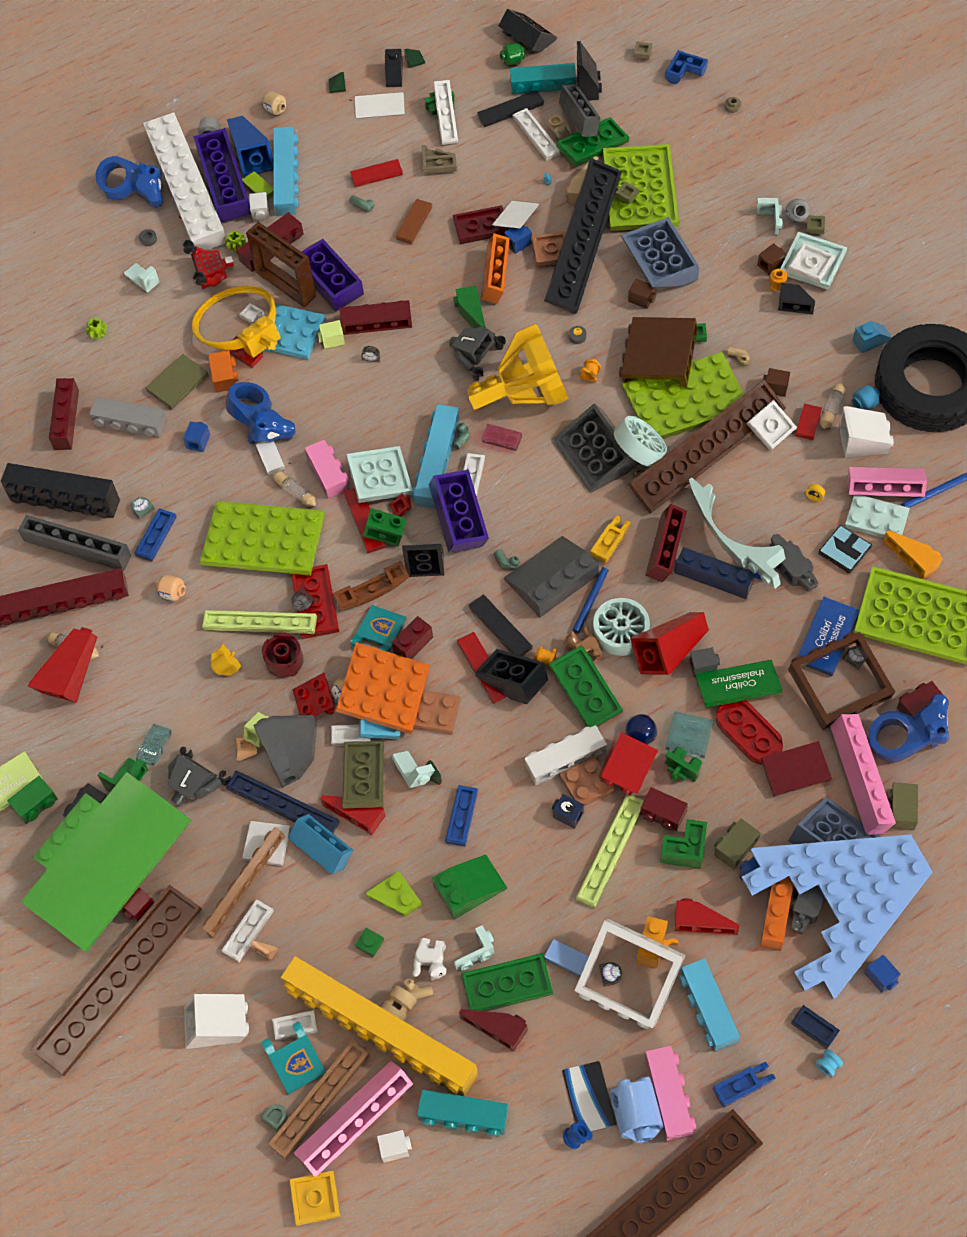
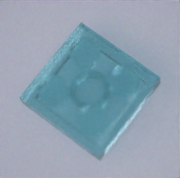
(690, 734)

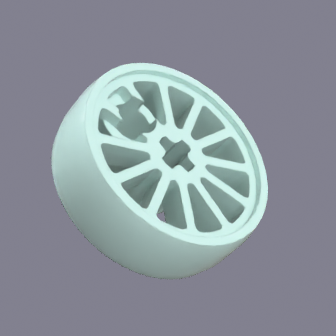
(640, 441)
(611, 626)

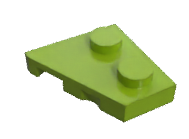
(395, 895)

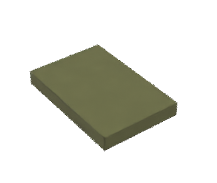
(177, 381)

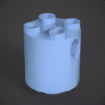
(636, 1110)

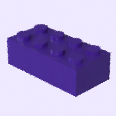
(332, 276)
(458, 511)

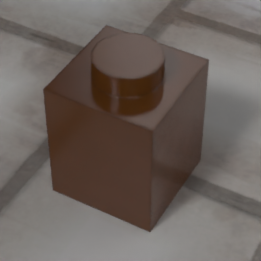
(771, 258)
(641, 294)
(778, 381)

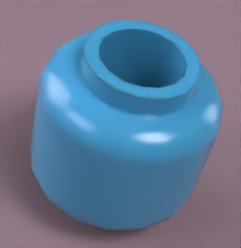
(866, 397)

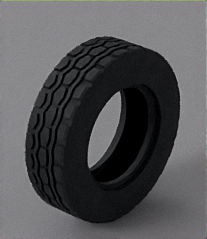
(903, 400)

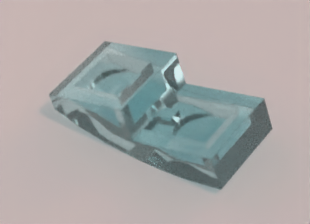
(153, 744)

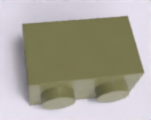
(904, 805)
(736, 843)

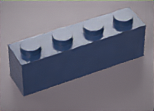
(714, 573)

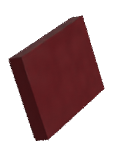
(478, 225)
(796, 768)

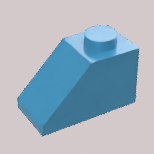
(870, 336)

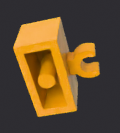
(656, 930)

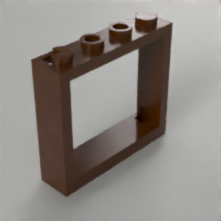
(264, 241)
(855, 708)

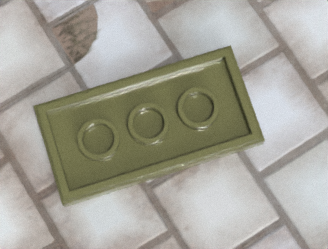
(363, 774)

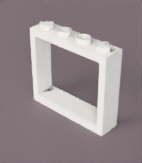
(646, 943)

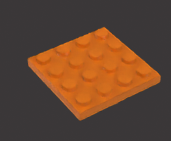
(383, 688)

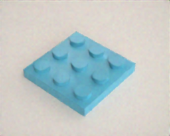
(297, 331)

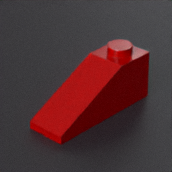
(364, 818)
(698, 918)

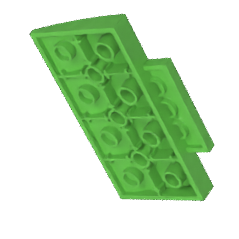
(102, 858)

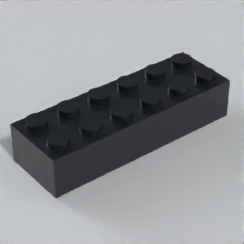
(60, 490)

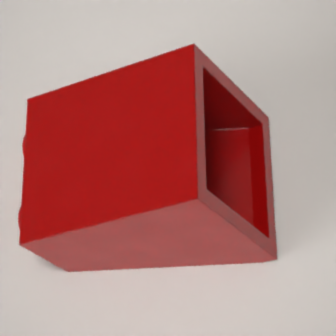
(627, 763)

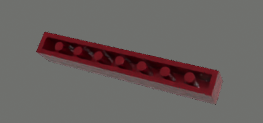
(63, 596)

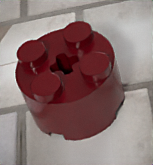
(282, 655)

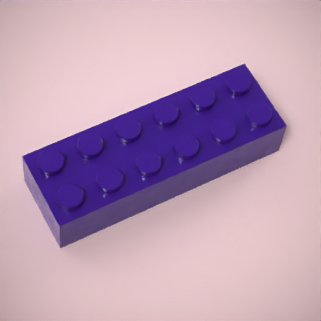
(222, 175)

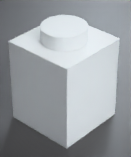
(259, 206)
(394, 1146)

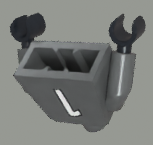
(473, 345)
(191, 778)

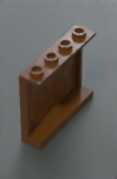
(659, 349)

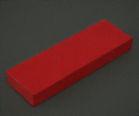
(376, 173)

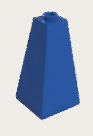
(250, 146)

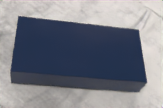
(815, 1026)

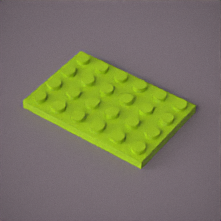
(652, 173)
(680, 409)
(263, 538)
(915, 615)

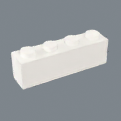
(565, 754)

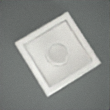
(811, 263)
(771, 425)
(255, 839)

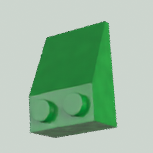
(468, 885)

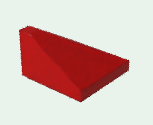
(401, 505)

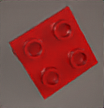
(314, 697)

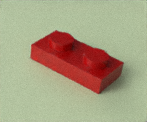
(241, 355)

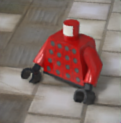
(208, 265)

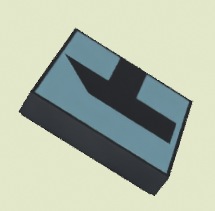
(845, 549)

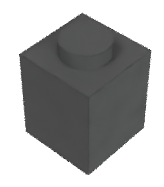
(703, 660)

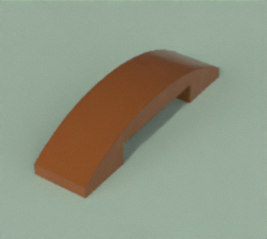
(373, 588)

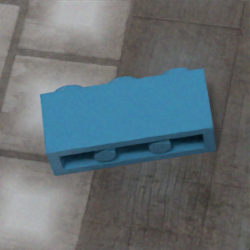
(320, 844)

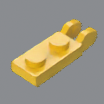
(609, 540)

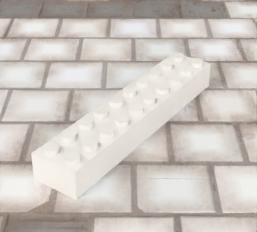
(185, 182)

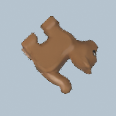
(590, 643)

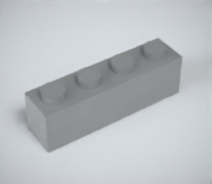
(128, 417)

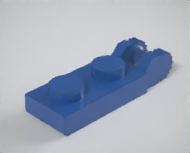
(741, 1085)

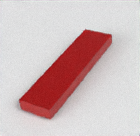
(360, 514)
(476, 657)

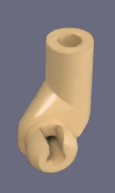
(740, 354)
(416, 991)

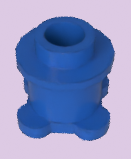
(576, 1134)

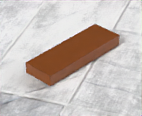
(413, 221)

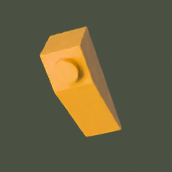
(914, 554)

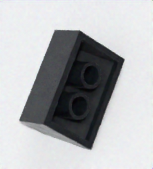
(526, 31)

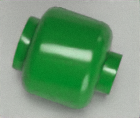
(512, 54)

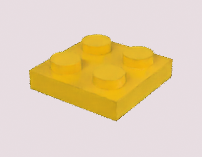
(315, 1198)

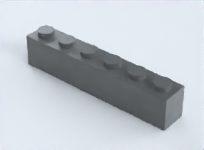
(74, 542)

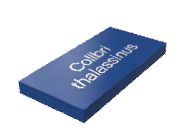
(829, 624)

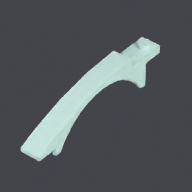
(758, 559)

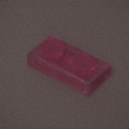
(501, 437)

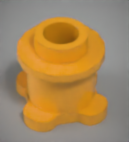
(776, 278)
(590, 370)
(545, 656)

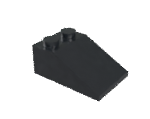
(587, 74)
(424, 560)
(513, 675)

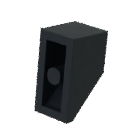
(393, 67)
(795, 299)

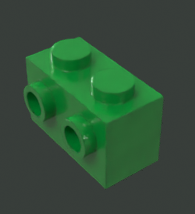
(384, 527)
(32, 800)

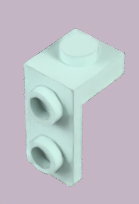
(770, 206)
(143, 278)
(411, 773)
(483, 954)

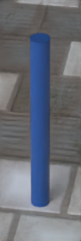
(939, 489)
(590, 600)

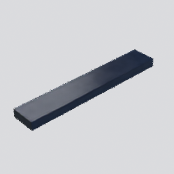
(277, 801)

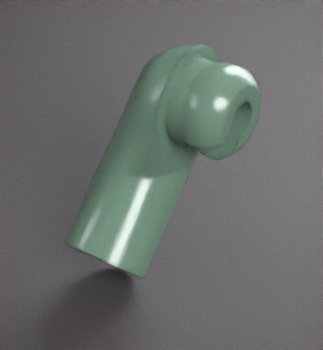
(365, 205)
(463, 435)
(510, 563)

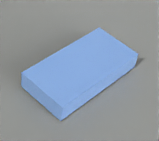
(566, 957)

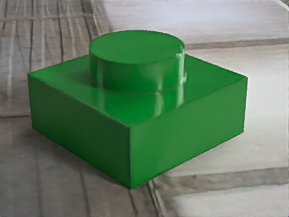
(701, 334)
(369, 942)

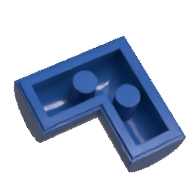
(685, 62)

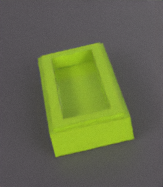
(257, 184)

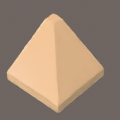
(244, 749)
(264, 949)

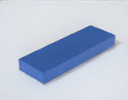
(155, 534)
(461, 815)

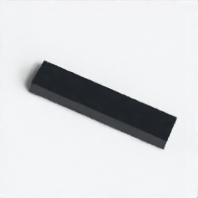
(507, 109)
(500, 626)

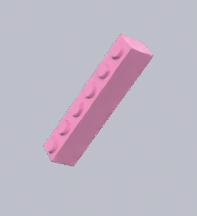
(862, 774)
(353, 1118)

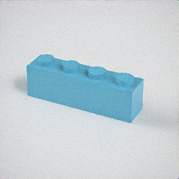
(709, 1005)

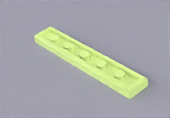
(259, 621)
(610, 851)

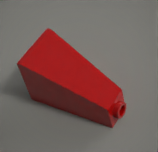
(666, 645)
(67, 666)

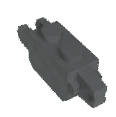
(795, 567)
(806, 909)

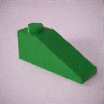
(469, 306)

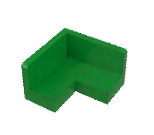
(135, 768)
(686, 850)

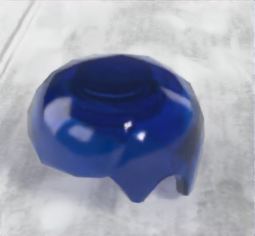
(642, 728)

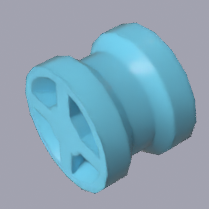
(829, 1063)

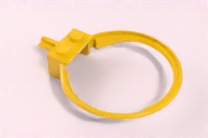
(253, 339)

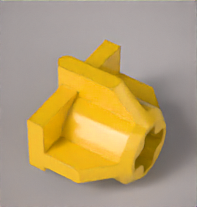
(224, 662)

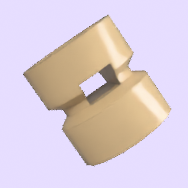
(401, 999)

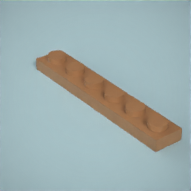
(241, 885)
(318, 1099)

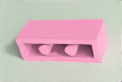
(327, 468)

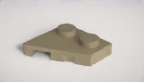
(438, 161)

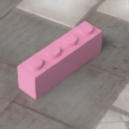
(886, 481)
(669, 1093)

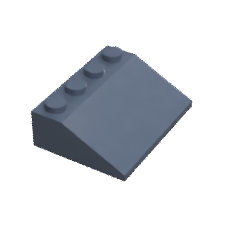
(662, 254)
(828, 823)

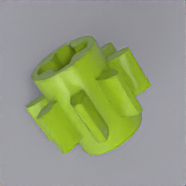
(234, 240)
(96, 328)

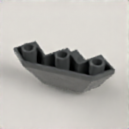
(288, 744)

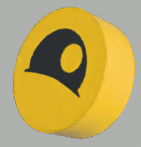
(815, 492)

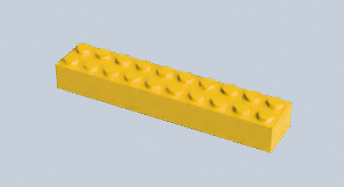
(380, 1027)

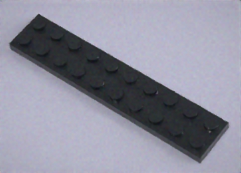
(583, 236)

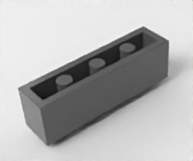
(579, 110)

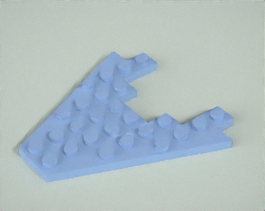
(864, 884)

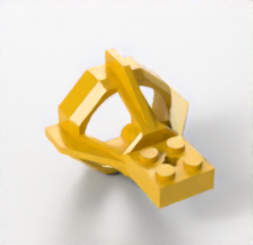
(515, 378)

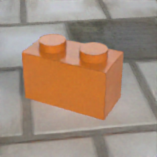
(222, 370)

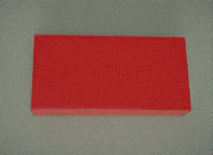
(808, 421)

